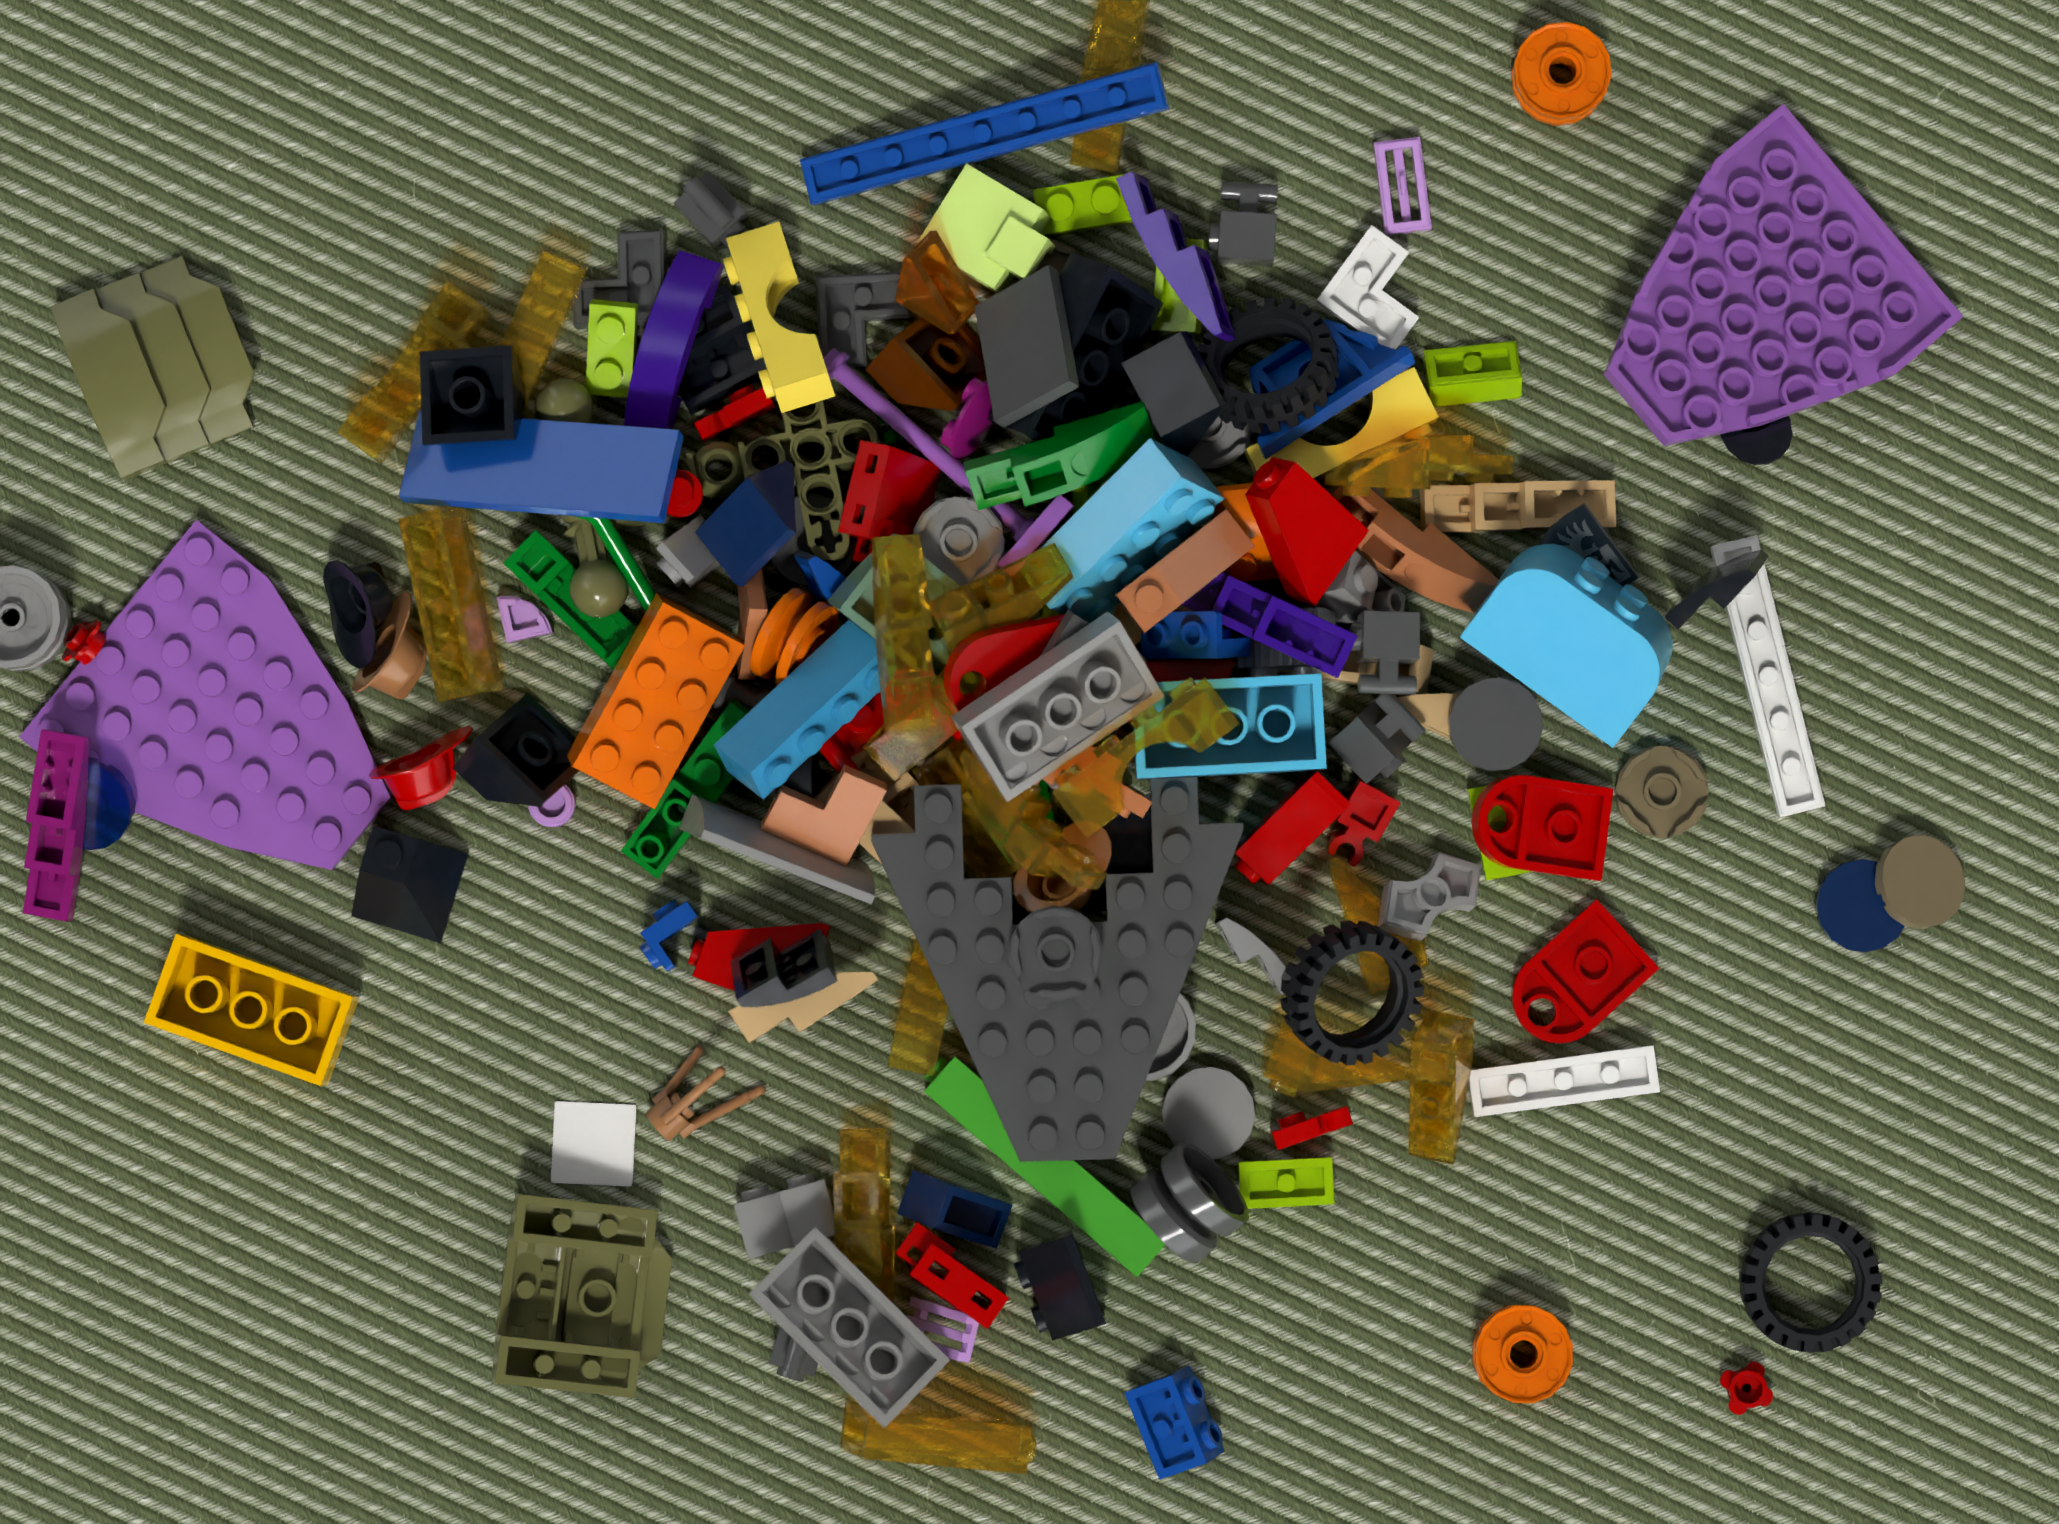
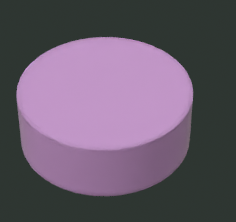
(556, 810)

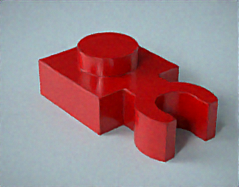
(744, 406)
(1365, 817)
(1296, 1128)

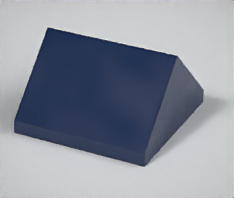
(752, 523)

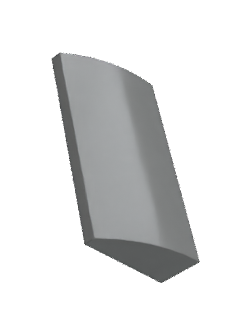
(1058, 706)
(745, 836)
(849, 1327)

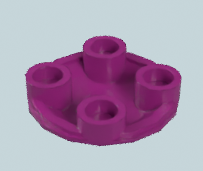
(971, 426)

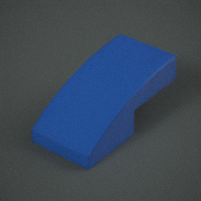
(819, 575)

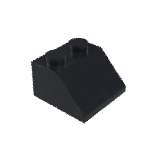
(1060, 1286)

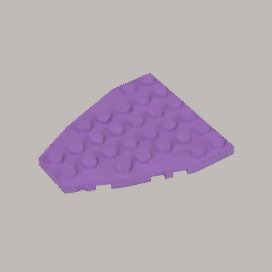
(1771, 295)
(223, 713)

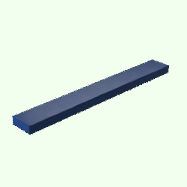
(985, 134)

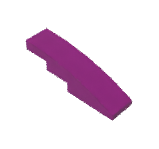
(57, 825)

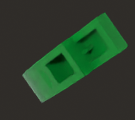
(1059, 464)
(704, 775)

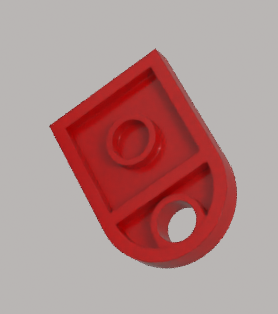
(995, 656)
(1548, 826)
(1582, 974)

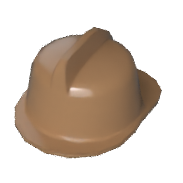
(398, 655)
(1041, 892)

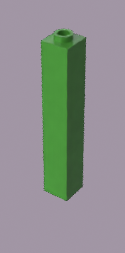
(1061, 1182)

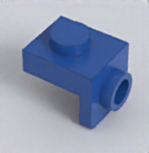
(670, 920)

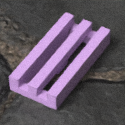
(1406, 225)
(967, 1338)

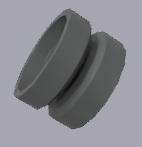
(1189, 1202)

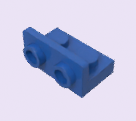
(1192, 637)
(1175, 1422)

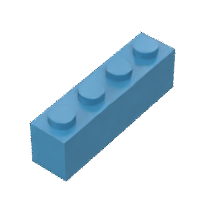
(802, 711)

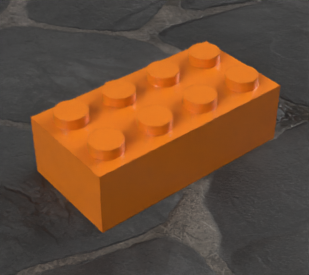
(655, 701)

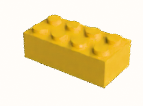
(251, 1009)

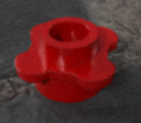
(84, 642)
(1756, 1396)

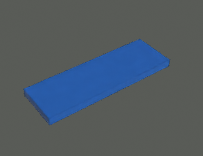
(551, 471)

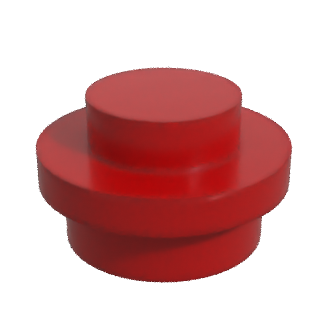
(685, 494)

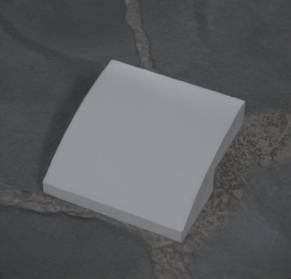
(1246, 945)

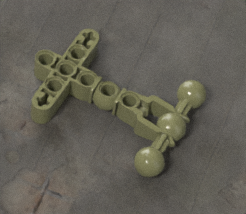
(599, 584)

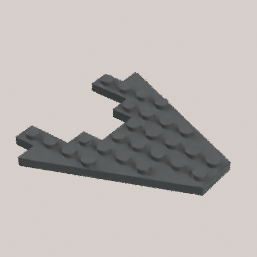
(1076, 1065)

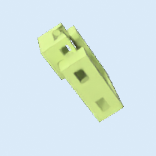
(990, 230)

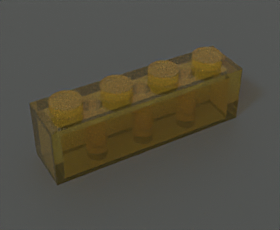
(450, 604)

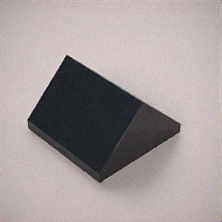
(1176, 391)
(470, 395)

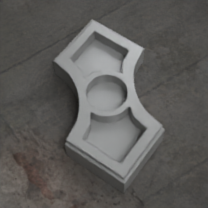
(1412, 905)

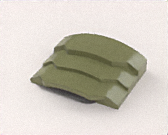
(157, 365)
(580, 1296)

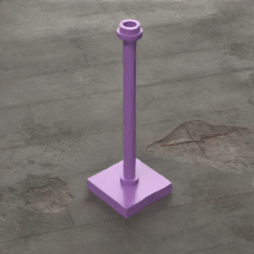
(1029, 534)

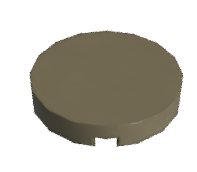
(1661, 791)
(1920, 881)

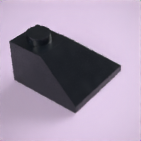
(519, 756)
(408, 884)

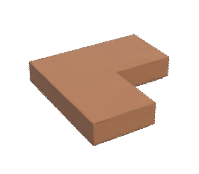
(752, 616)
(827, 827)

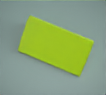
(1473, 373)

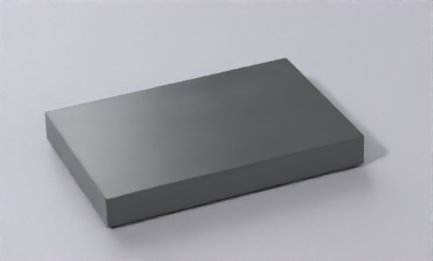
(1026, 346)

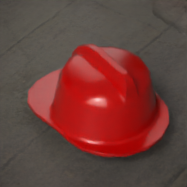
(423, 774)

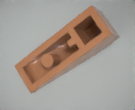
(1184, 571)

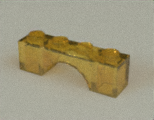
(396, 400)
(1192, 719)

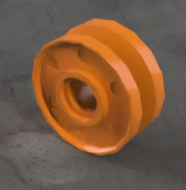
(1564, 45)
(791, 634)
(1551, 1353)

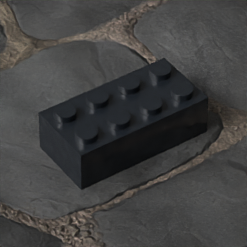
(1106, 327)

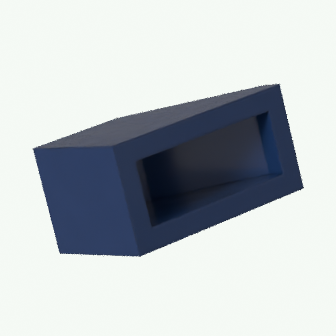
(954, 1209)

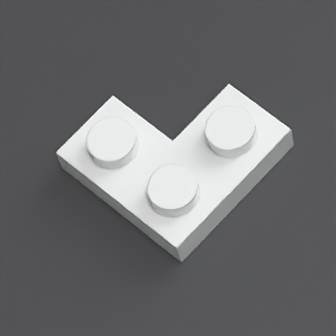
(1358, 295)

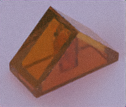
(935, 286)

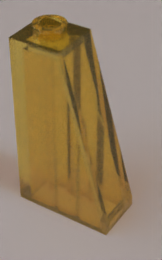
(939, 1440)

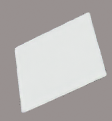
(593, 1143)

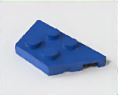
(1362, 369)

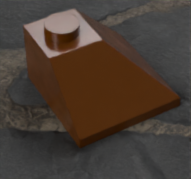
(929, 366)

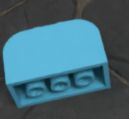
(1574, 637)

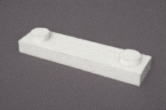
(1563, 1081)

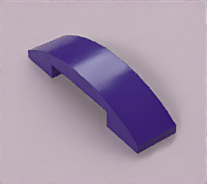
(669, 340)

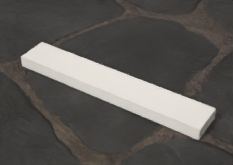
(1771, 688)

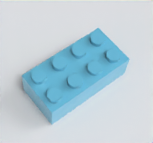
(1130, 527)
(1276, 732)

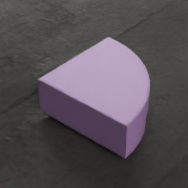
(522, 619)

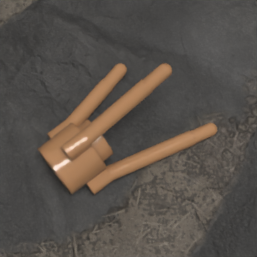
(672, 1114)

